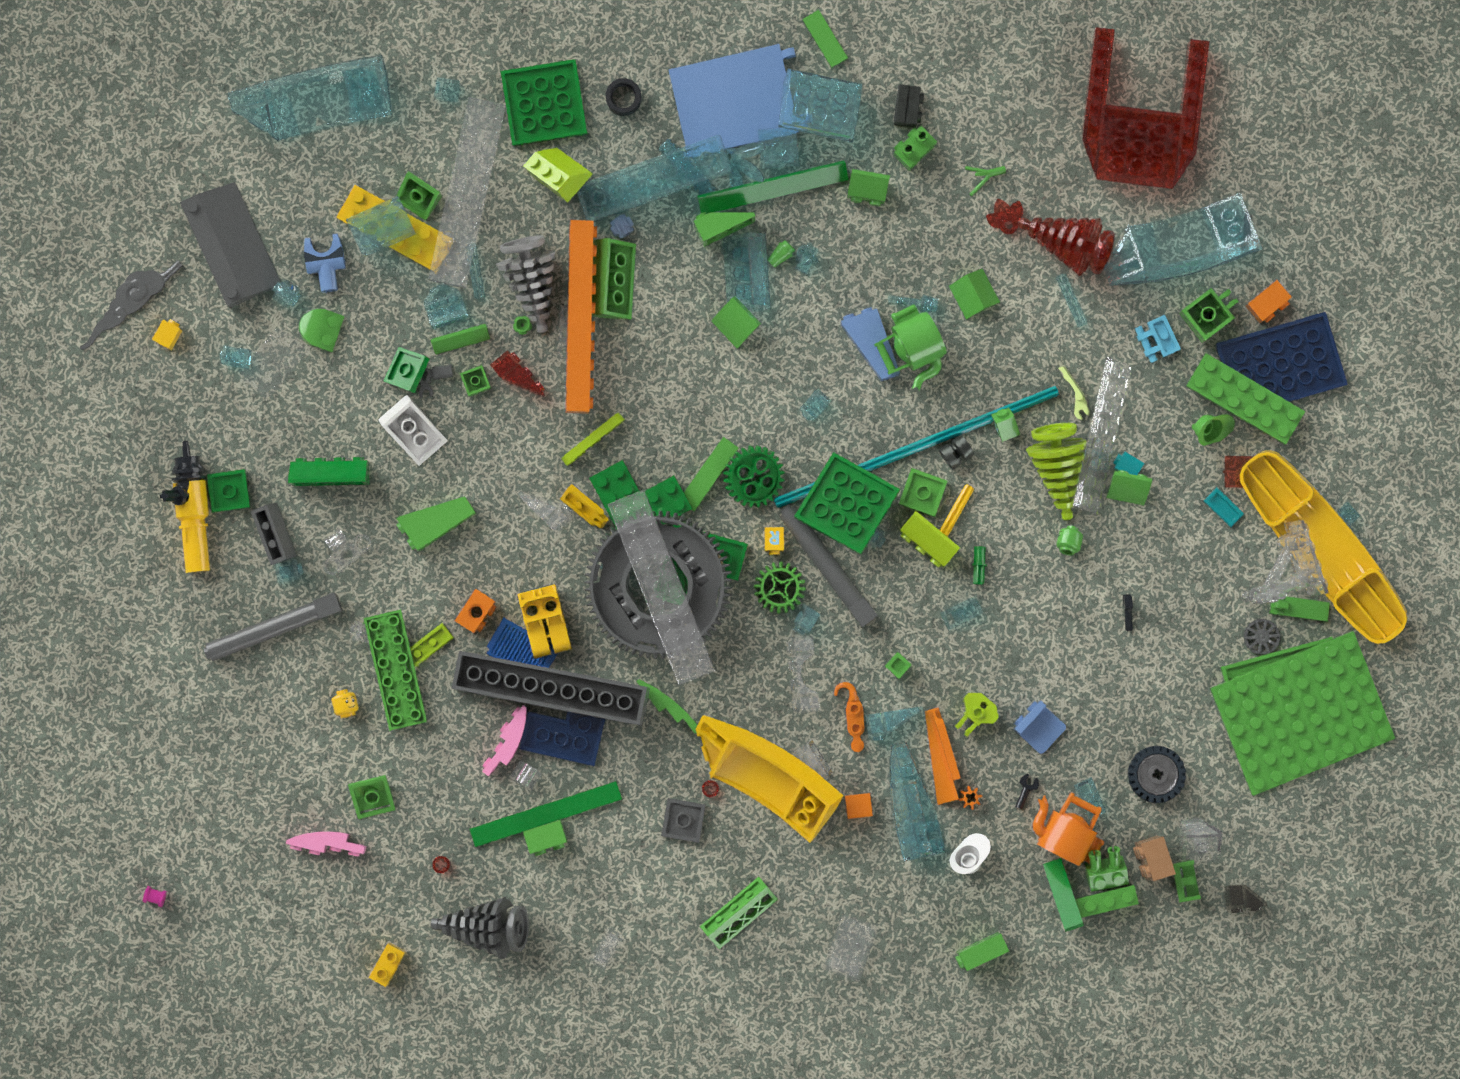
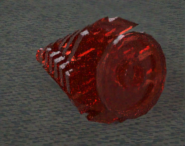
(1073, 241)

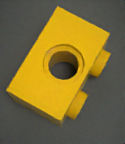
(387, 964)

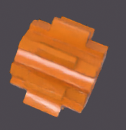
(965, 798)

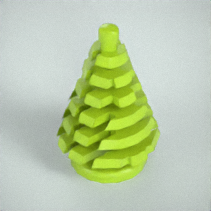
(1057, 462)

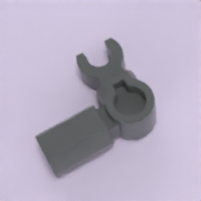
(436, 372)

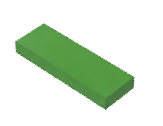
(825, 39)

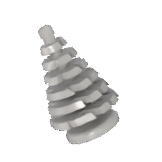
(528, 273)

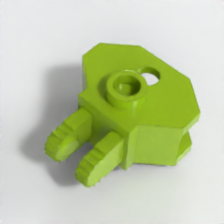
(977, 714)

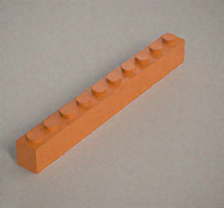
(580, 316)

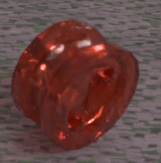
(714, 793)
(437, 859)

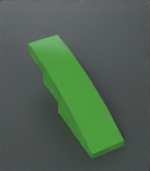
(710, 472)
(662, 701)

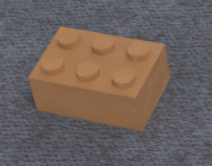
(1154, 858)

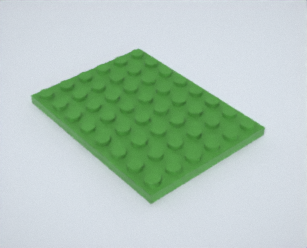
(1302, 713)

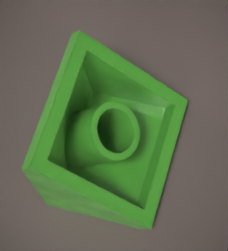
(418, 196)
(974, 293)

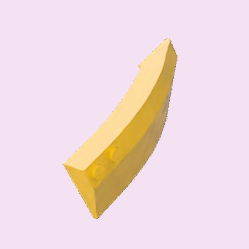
(768, 775)

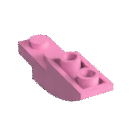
(512, 734)
(318, 842)

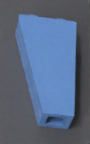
(866, 331)

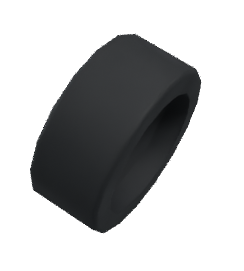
(628, 83)

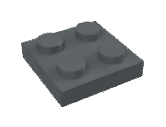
(683, 820)

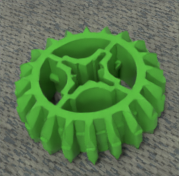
(794, 578)

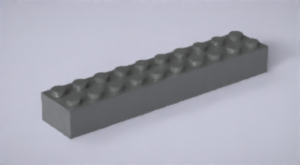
(550, 688)

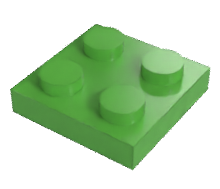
(923, 492)

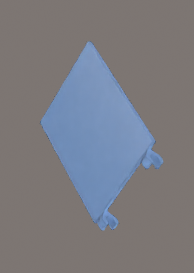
(731, 95)

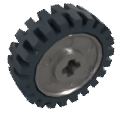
(1151, 788)

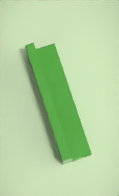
(736, 910)

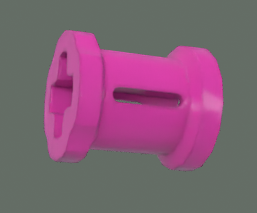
(154, 896)

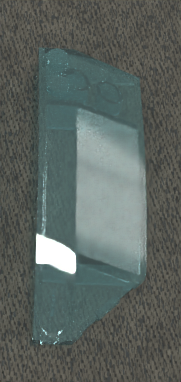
(1193, 245)

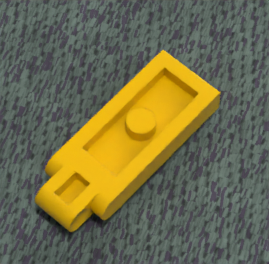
(584, 506)

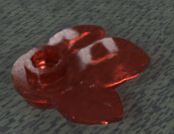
(1005, 213)

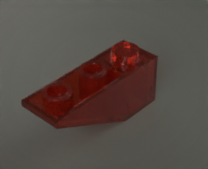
(511, 372)

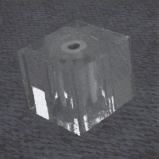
(526, 775)

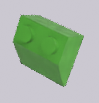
(868, 187)

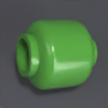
(1069, 540)

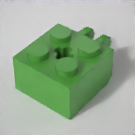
(1219, 313)

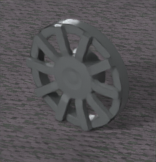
(1261, 636)

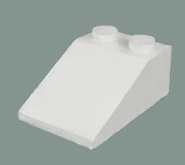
(412, 430)

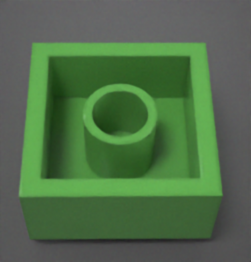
(475, 381)

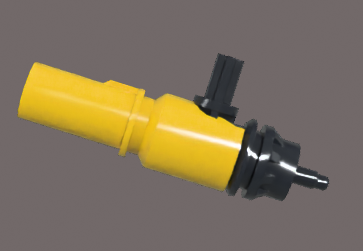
(191, 509)

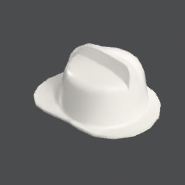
(970, 854)

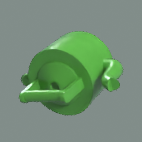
(916, 343)

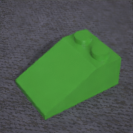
(718, 225)

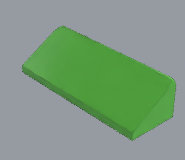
(460, 339)

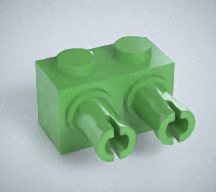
(915, 147)
(1106, 872)

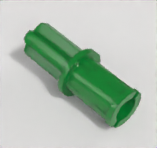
(979, 565)

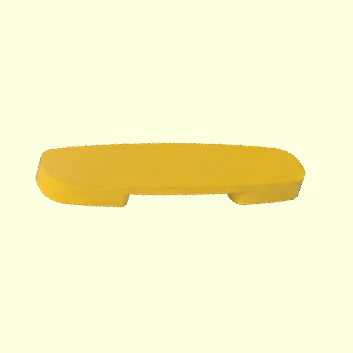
(1353, 576)

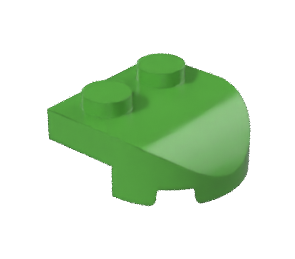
(320, 328)

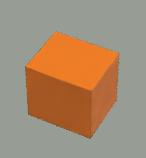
(858, 805)

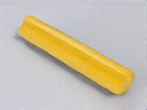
(957, 509)

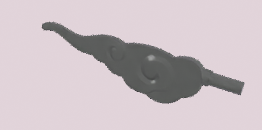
(131, 297)

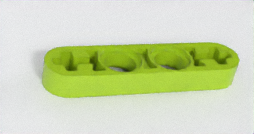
(592, 439)

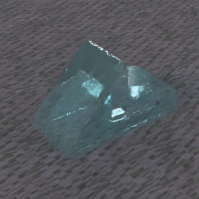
(1087, 791)

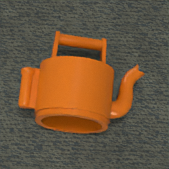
(1068, 833)

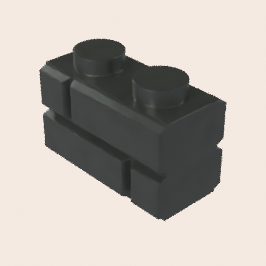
(908, 105)

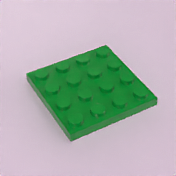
(544, 102)
(847, 503)

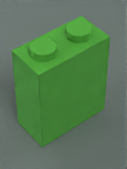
(981, 951)

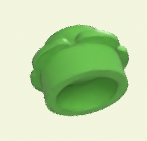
(522, 320)

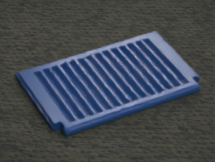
(513, 644)

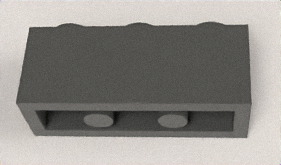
(273, 533)

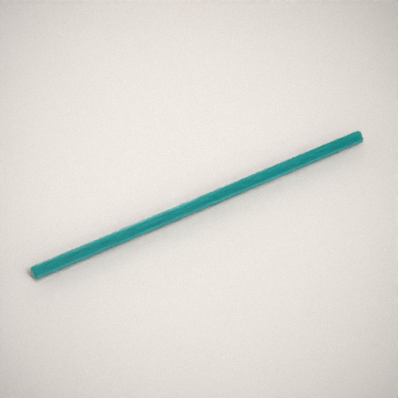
(930, 441)

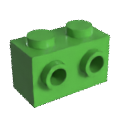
(545, 837)

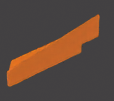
(942, 758)

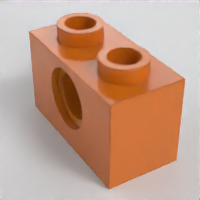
(466, 618)

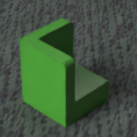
(898, 665)

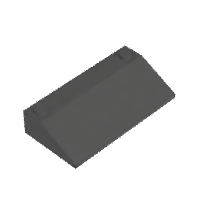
(230, 244)

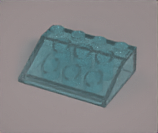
(819, 105)

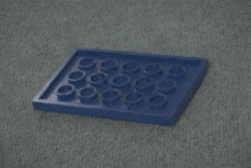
(1288, 358)

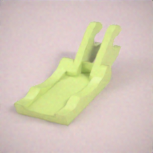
(1080, 401)

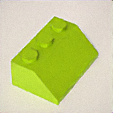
(557, 172)
(929, 540)

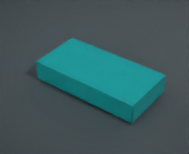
(1223, 507)

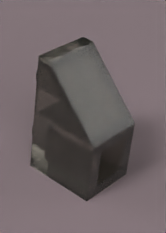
(1242, 897)

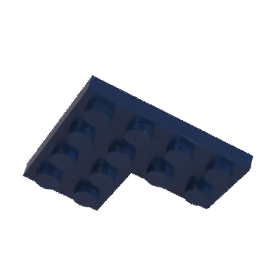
(568, 739)

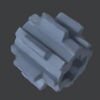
(622, 226)

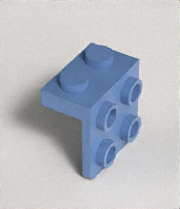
(1039, 727)

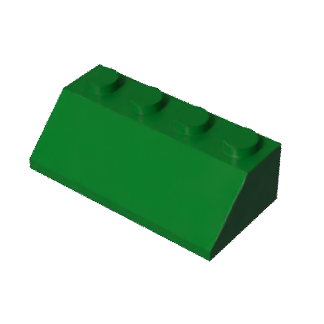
(329, 472)

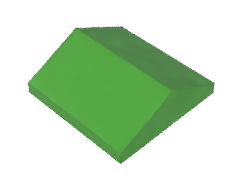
(370, 795)

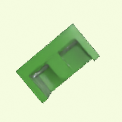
(1186, 881)

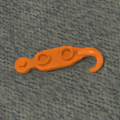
(854, 716)

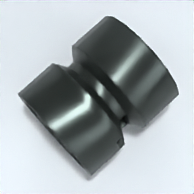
(962, 448)

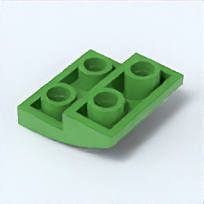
(736, 322)
(1129, 487)

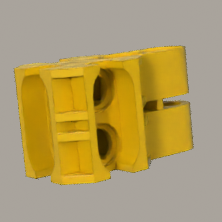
(535, 624)

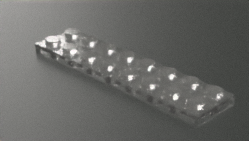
(1102, 436)

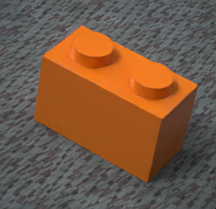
(1268, 302)

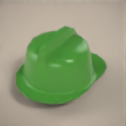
(1213, 428)

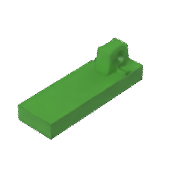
(1301, 608)

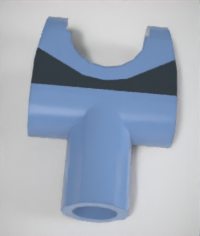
(325, 263)

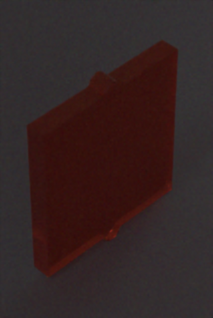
(1232, 470)

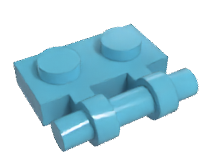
(1163, 337)

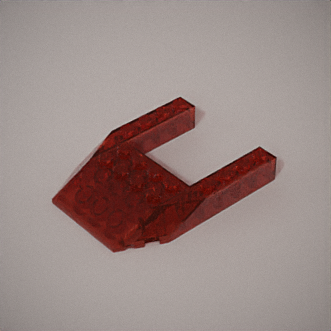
(1135, 142)

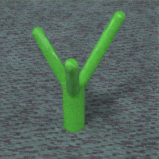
(983, 172)

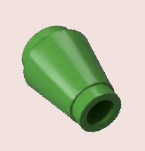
(781, 253)

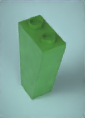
(433, 522)

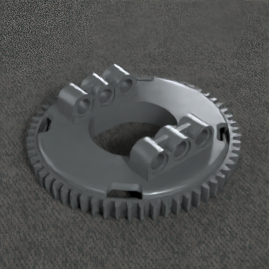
(620, 610)

